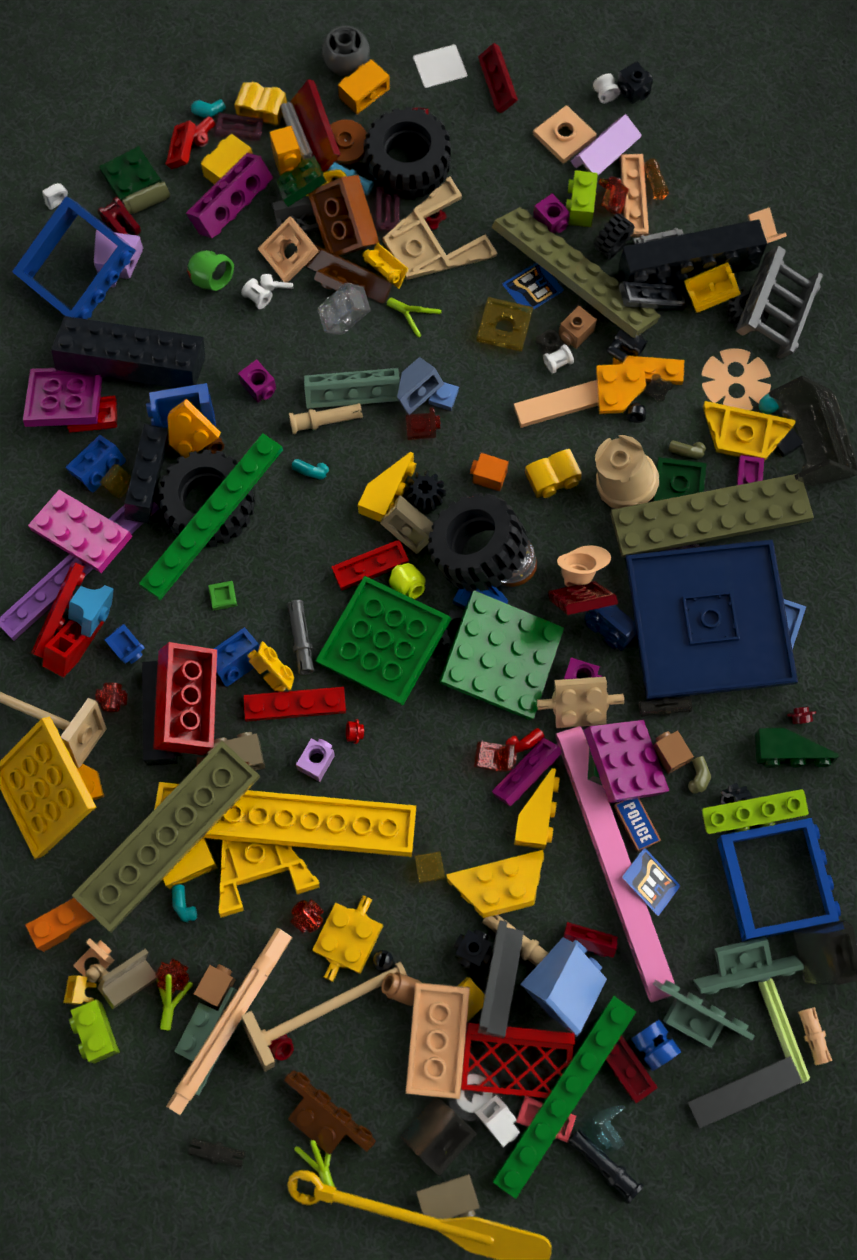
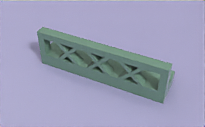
(351, 388)

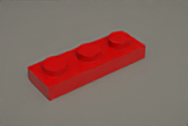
(369, 564)

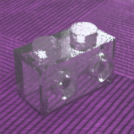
(344, 309)

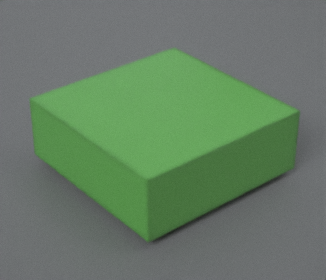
(222, 595)

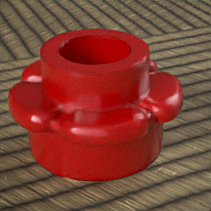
(354, 731)

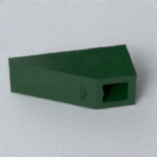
(783, 746)

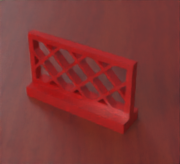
(517, 1036)

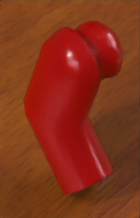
(201, 130)

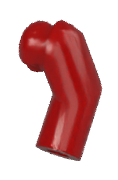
(527, 742)

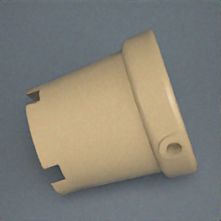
(625, 473)

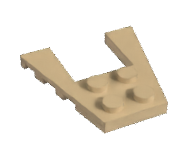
(418, 248)

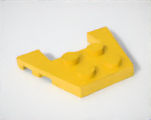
(252, 861)

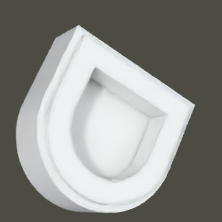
(54, 195)

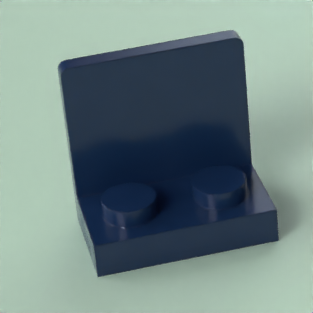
(613, 625)

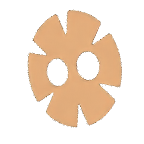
(749, 379)

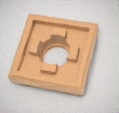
(561, 146)
(274, 249)

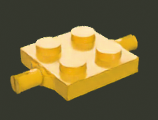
(347, 938)

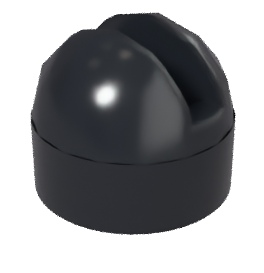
(636, 413)
(388, 961)

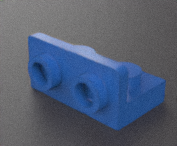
(95, 462)
(232, 656)

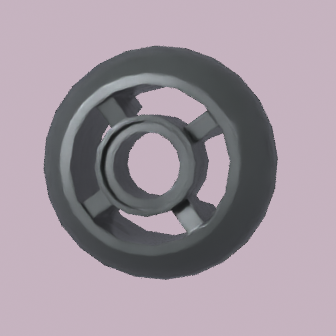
(345, 50)

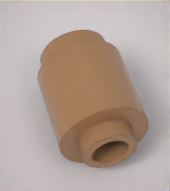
(399, 988)

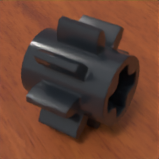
(734, 794)

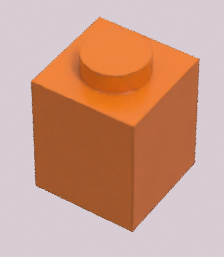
(489, 471)

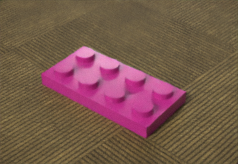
(80, 531)

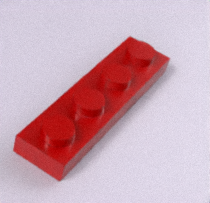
(54, 619)
(294, 704)

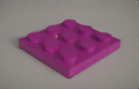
(61, 398)
(626, 761)

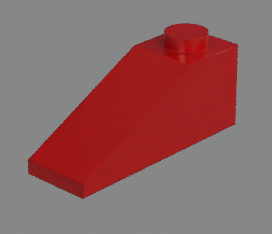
(67, 648)

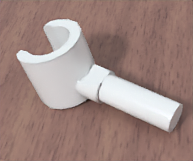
(268, 284)

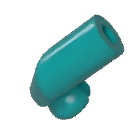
(206, 109)
(309, 470)
(179, 905)

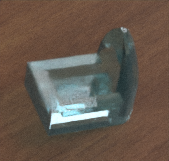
(608, 1135)

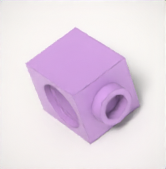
(315, 770)

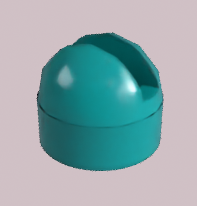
(768, 405)

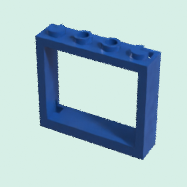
(49, 238)
(737, 888)

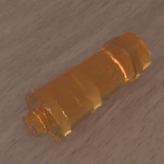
(656, 179)

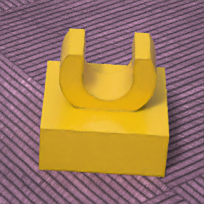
(76, 990)

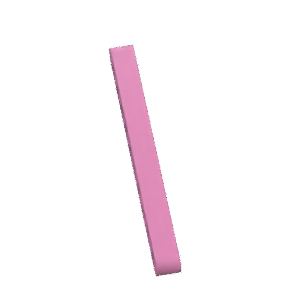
(614, 863)

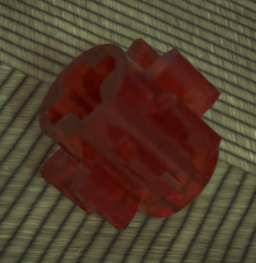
(111, 697)
(307, 916)
(178, 974)

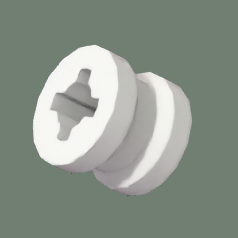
(606, 88)

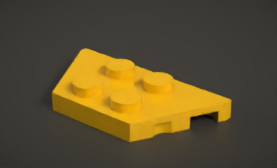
(745, 431)
(500, 884)

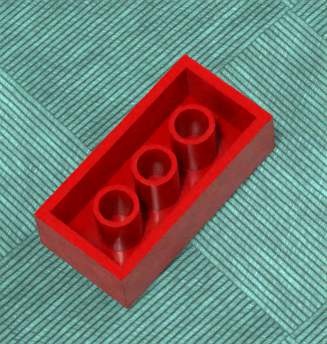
(185, 699)

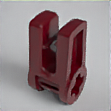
(117, 212)

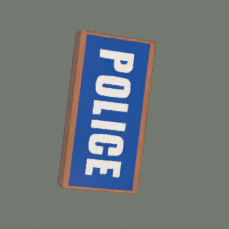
(637, 824)

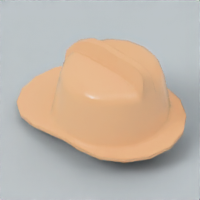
(582, 563)

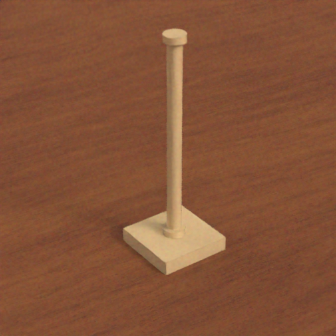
(78, 735)
(262, 1039)

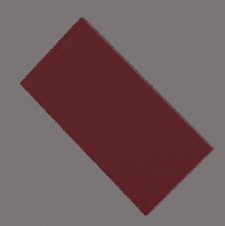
(315, 125)
(582, 598)

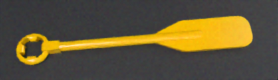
(470, 1233)

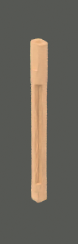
(229, 1021)

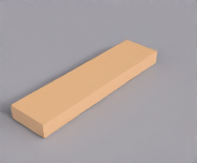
(636, 205)
(557, 404)

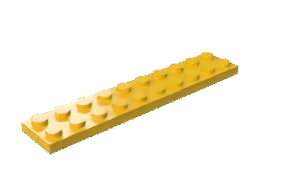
(314, 822)

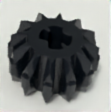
(416, 488)

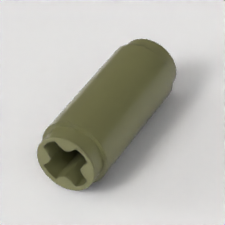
(146, 197)

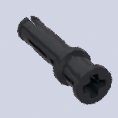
(615, 1174)

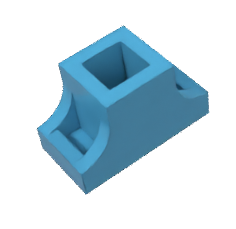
(90, 608)

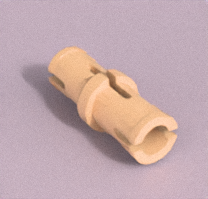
(815, 1036)

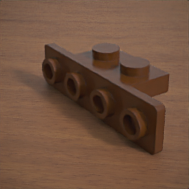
(335, 271)
(322, 1119)

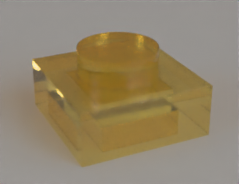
(116, 481)
(429, 867)

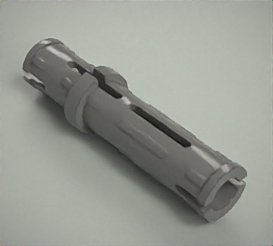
(301, 647)

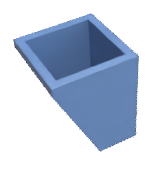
(566, 984)

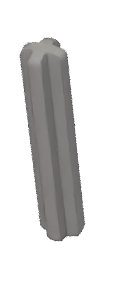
(292, 120)

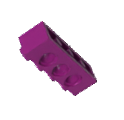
(229, 195)

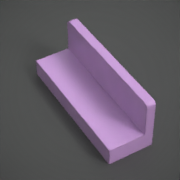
(608, 146)

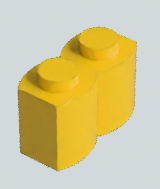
(260, 102)
(553, 473)

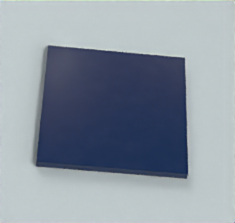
(710, 620)

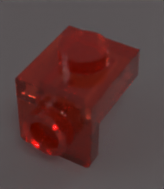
(614, 195)
(495, 756)

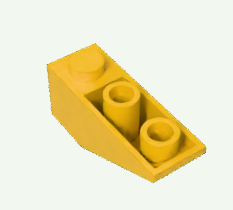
(383, 491)
(533, 820)

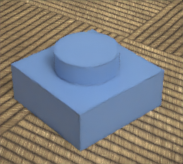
(444, 396)

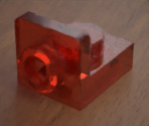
(422, 425)

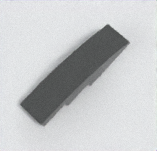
(745, 1092)

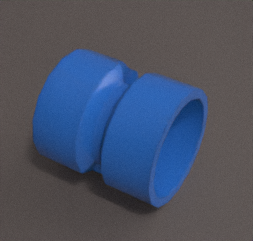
(658, 1055)

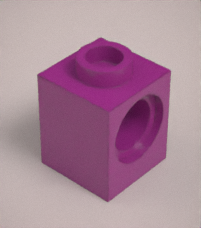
(552, 207)
(254, 373)
(577, 667)

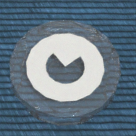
(473, 1101)

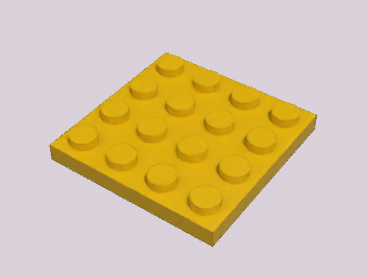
(43, 788)

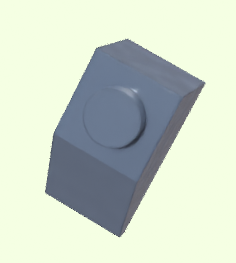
(418, 384)

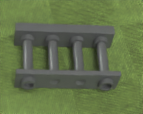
(759, 301)

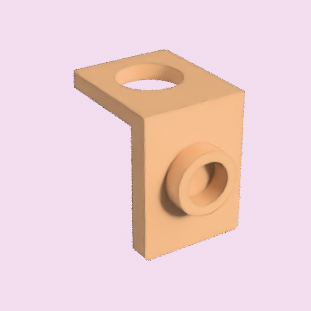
(767, 224)
(97, 950)

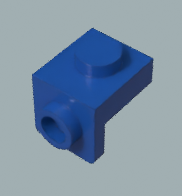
(124, 644)

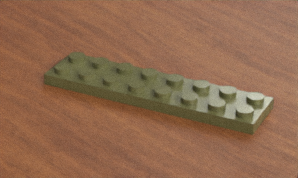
(573, 270)
(711, 515)
(166, 836)

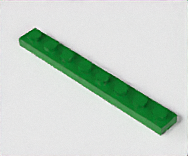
(211, 517)
(564, 1097)

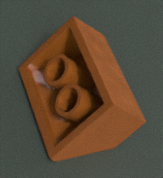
(343, 216)

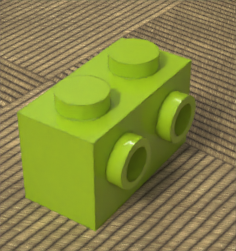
(583, 198)
(94, 1031)

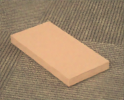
(437, 1040)

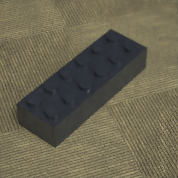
(687, 255)
(128, 353)

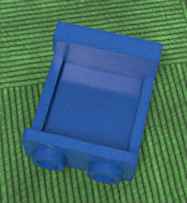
(163, 401)

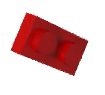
(181, 144)

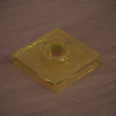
(499, 310)

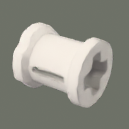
(262, 297)
(558, 358)

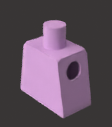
(105, 248)

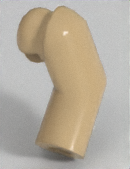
(95, 973)

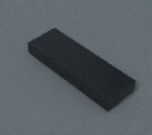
(652, 296)

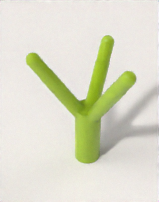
(405, 309)
(168, 1008)
(320, 1167)

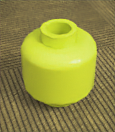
(407, 580)

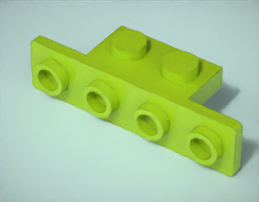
(755, 811)

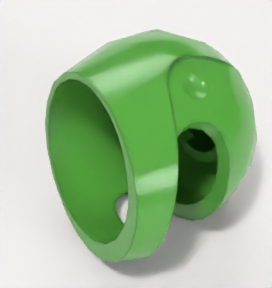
(202, 267)

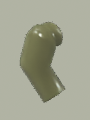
(695, 451)
(702, 777)

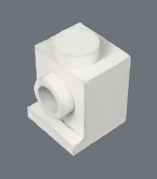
(498, 1120)

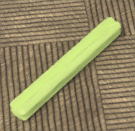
(782, 1026)

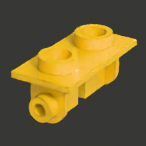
(386, 265)
(265, 659)

